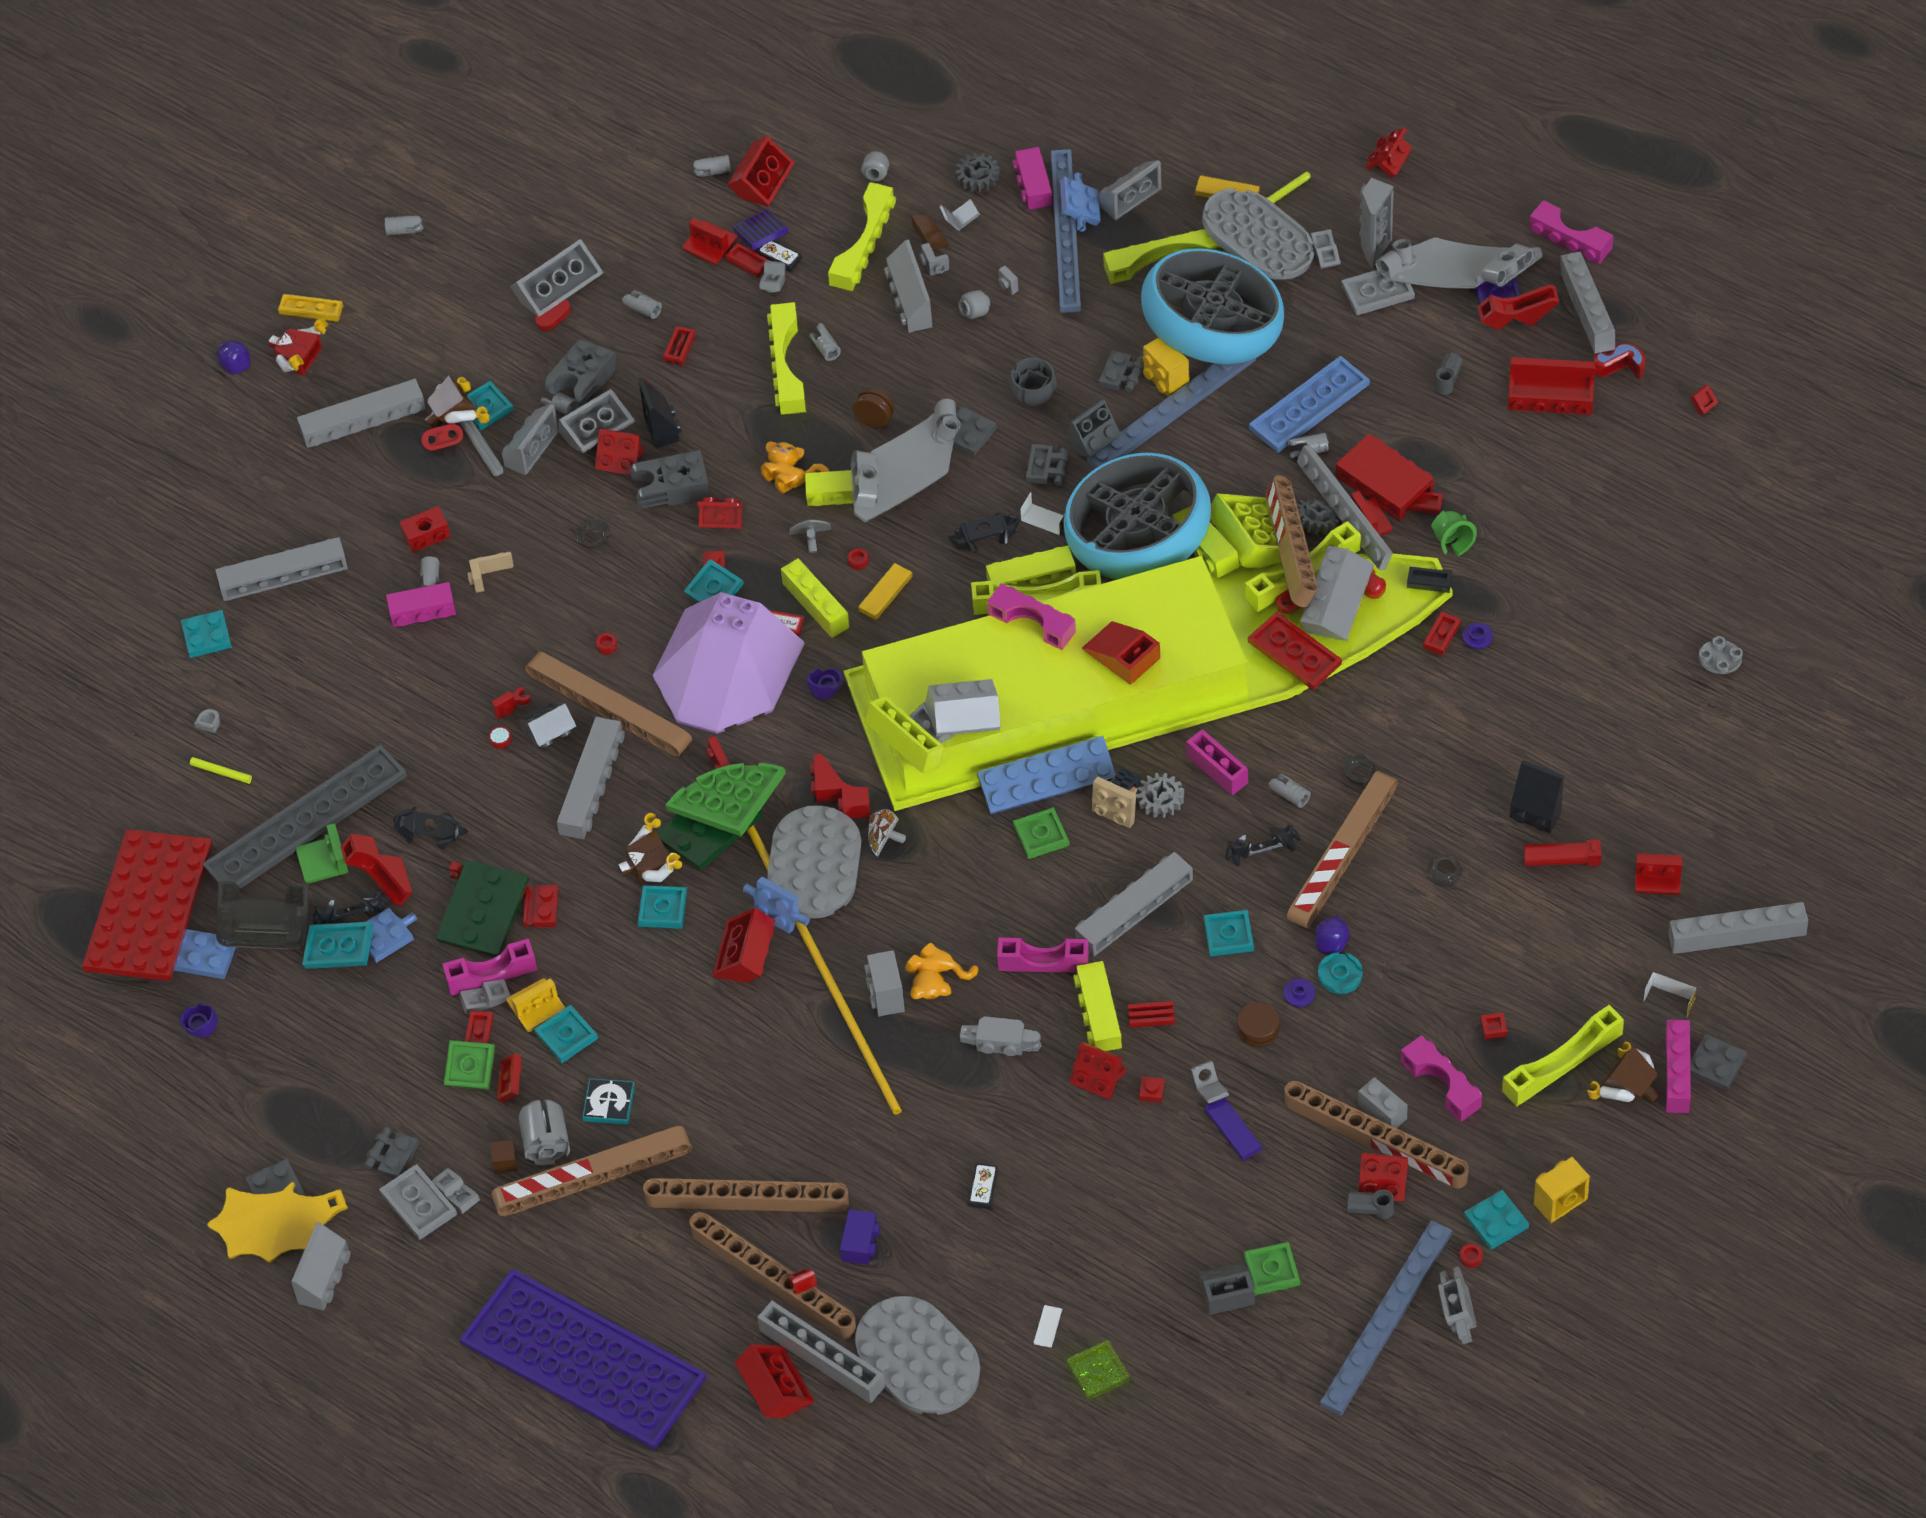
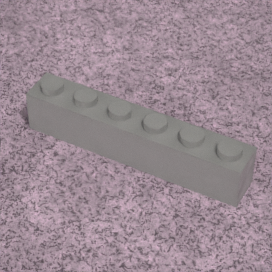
(1587, 302)
(361, 413)
(281, 569)
(590, 778)
(1134, 903)
(1738, 928)
(821, 1352)

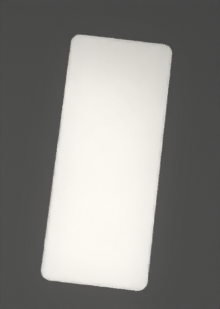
(1047, 1326)

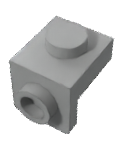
(934, 264)
(773, 276)

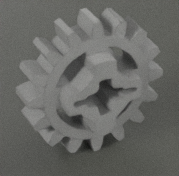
(1160, 795)

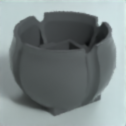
(1036, 373)

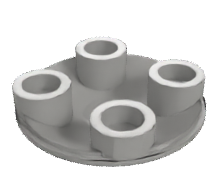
(1720, 656)

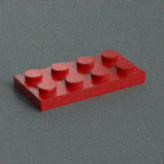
(1294, 650)

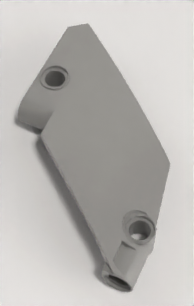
(1454, 263)
(904, 464)

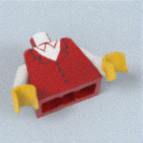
(298, 347)

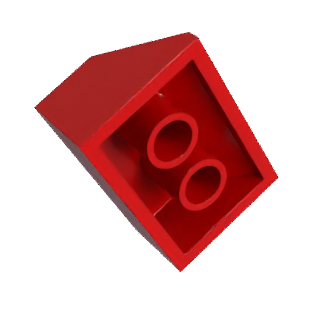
(761, 172)
(744, 946)
(773, 1380)

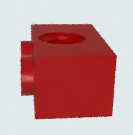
(424, 529)

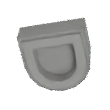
(208, 720)

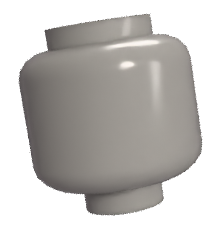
(875, 166)
(974, 304)

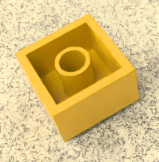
(1165, 367)
(1561, 1189)

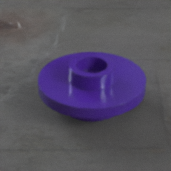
(1477, 636)
(1299, 992)

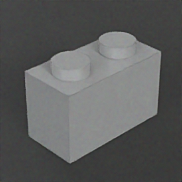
(1382, 1103)

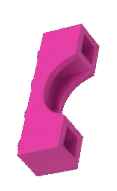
(1592, 243)
(1010, 604)
(1020, 957)
(512, 962)
(1423, 1059)
(1678, 1066)

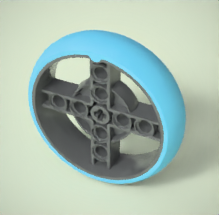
(1212, 306)
(1137, 515)

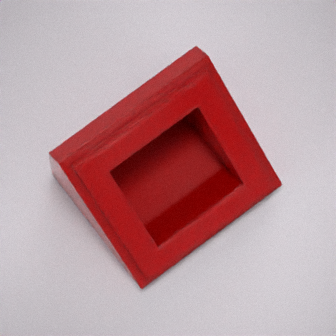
(802, 1280)

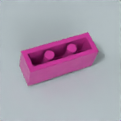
(1032, 178)
(421, 604)
(1217, 762)

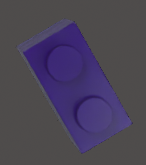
(859, 1237)

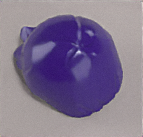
(233, 356)
(824, 683)
(1331, 935)
(199, 1020)

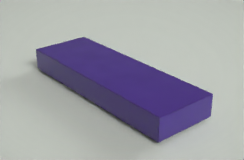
(1233, 1128)

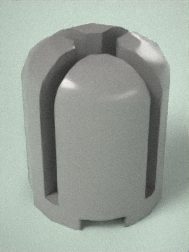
(543, 1131)

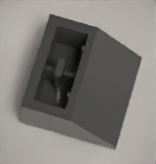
(1093, 430)
(1227, 1288)

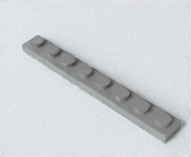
(1344, 506)

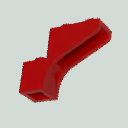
(1524, 308)
(830, 788)
(384, 869)

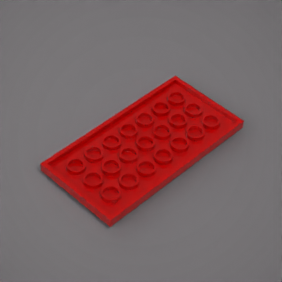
(147, 905)

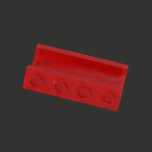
(1551, 385)
(1383, 475)

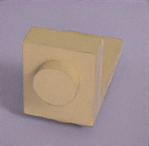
(487, 564)

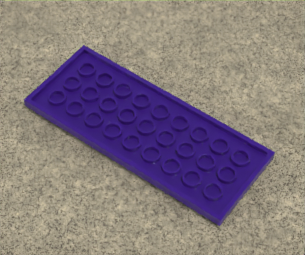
(583, 1359)

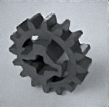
(977, 172)
(1317, 516)

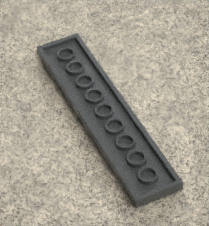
(306, 818)

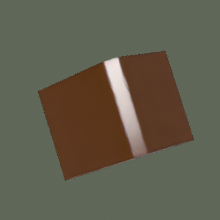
(504, 1156)

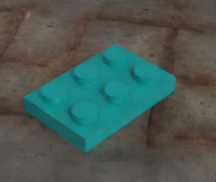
(338, 945)

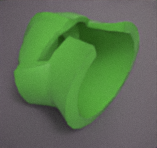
(1452, 525)

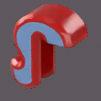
(1623, 355)

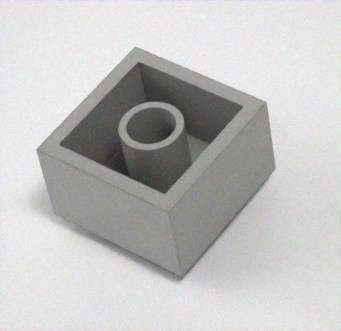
(884, 983)

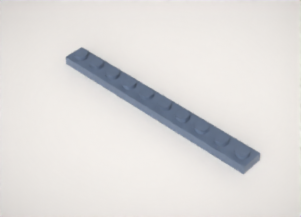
(1065, 237)
(1167, 411)
(1385, 1318)

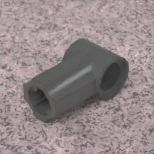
(1448, 373)
(1370, 1203)

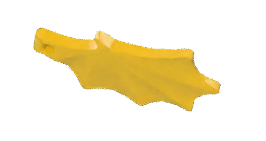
(273, 1221)

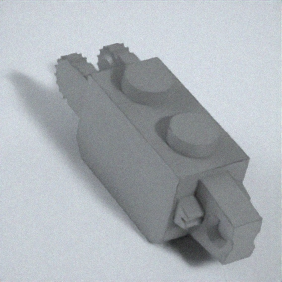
(1000, 1036)
(1457, 1305)

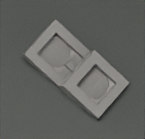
(1325, 249)
(483, 998)
(455, 1190)

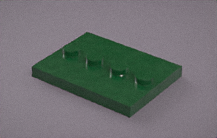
(697, 841)
(482, 908)

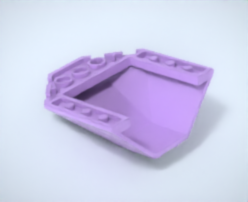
(726, 663)

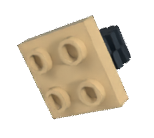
(1116, 798)

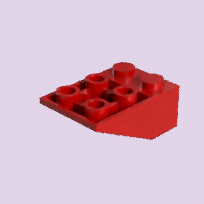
(1124, 650)

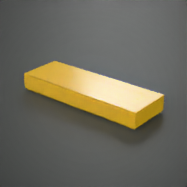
(1208, 186)
(310, 307)
(885, 591)

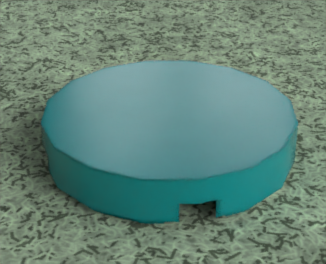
(1340, 973)

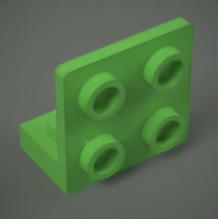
(322, 858)

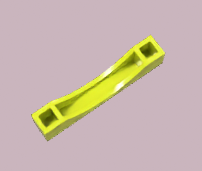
(1126, 262)
(847, 267)
(790, 389)
(1265, 587)
(984, 590)
(1593, 1036)

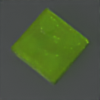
(1098, 1370)

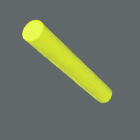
(1289, 187)
(220, 770)

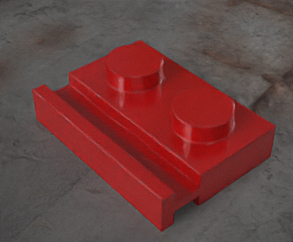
(541, 906)

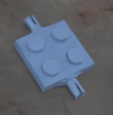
(1080, 201)
(777, 904)
(389, 933)

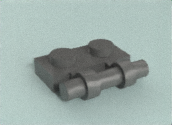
(1116, 369)
(1040, 462)
(397, 1157)

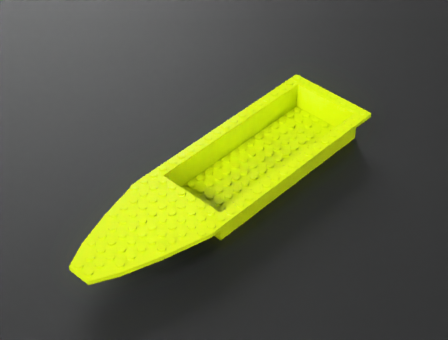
(1069, 697)

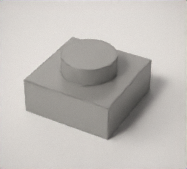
(1008, 280)

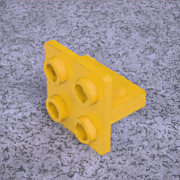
(535, 1004)

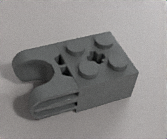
(582, 369)
(672, 480)

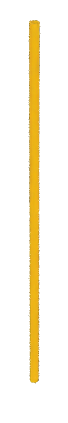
(834, 990)

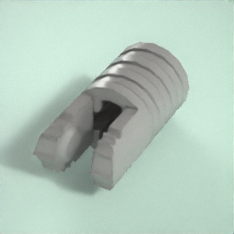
(712, 166)
(403, 225)
(643, 304)
(825, 343)
(561, 402)
(1318, 443)
(429, 571)
(1290, 790)

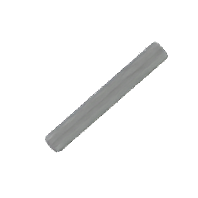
(482, 447)

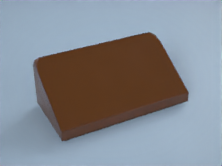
(928, 231)

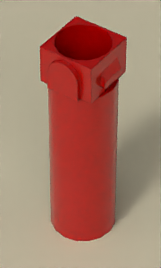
(1563, 853)

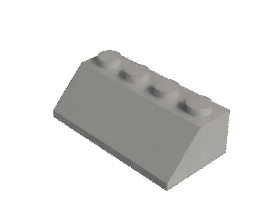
(1376, 219)
(557, 278)
(908, 288)
(1339, 594)

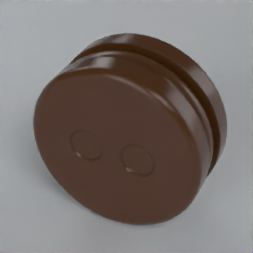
(873, 408)
(1258, 1024)

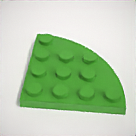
(727, 796)

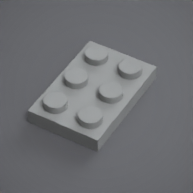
(1374, 291)
(418, 1202)

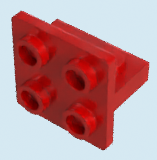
(1390, 153)
(708, 241)
(617, 451)
(1373, 513)
(720, 514)
(1658, 874)
(1097, 1070)
(1383, 1173)

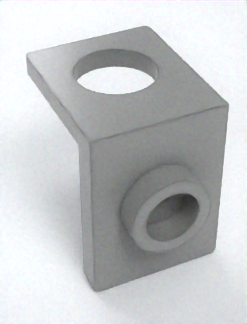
(962, 215)
(1210, 1088)

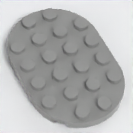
(1258, 233)
(816, 858)
(920, 1353)

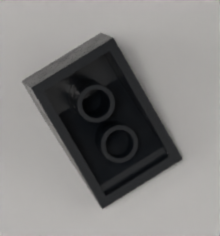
(658, 415)
(1537, 797)

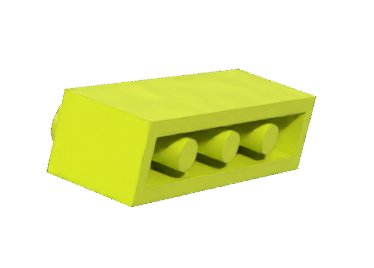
(829, 488)
(1215, 549)
(1034, 569)
(815, 598)
(904, 734)
(1098, 1006)

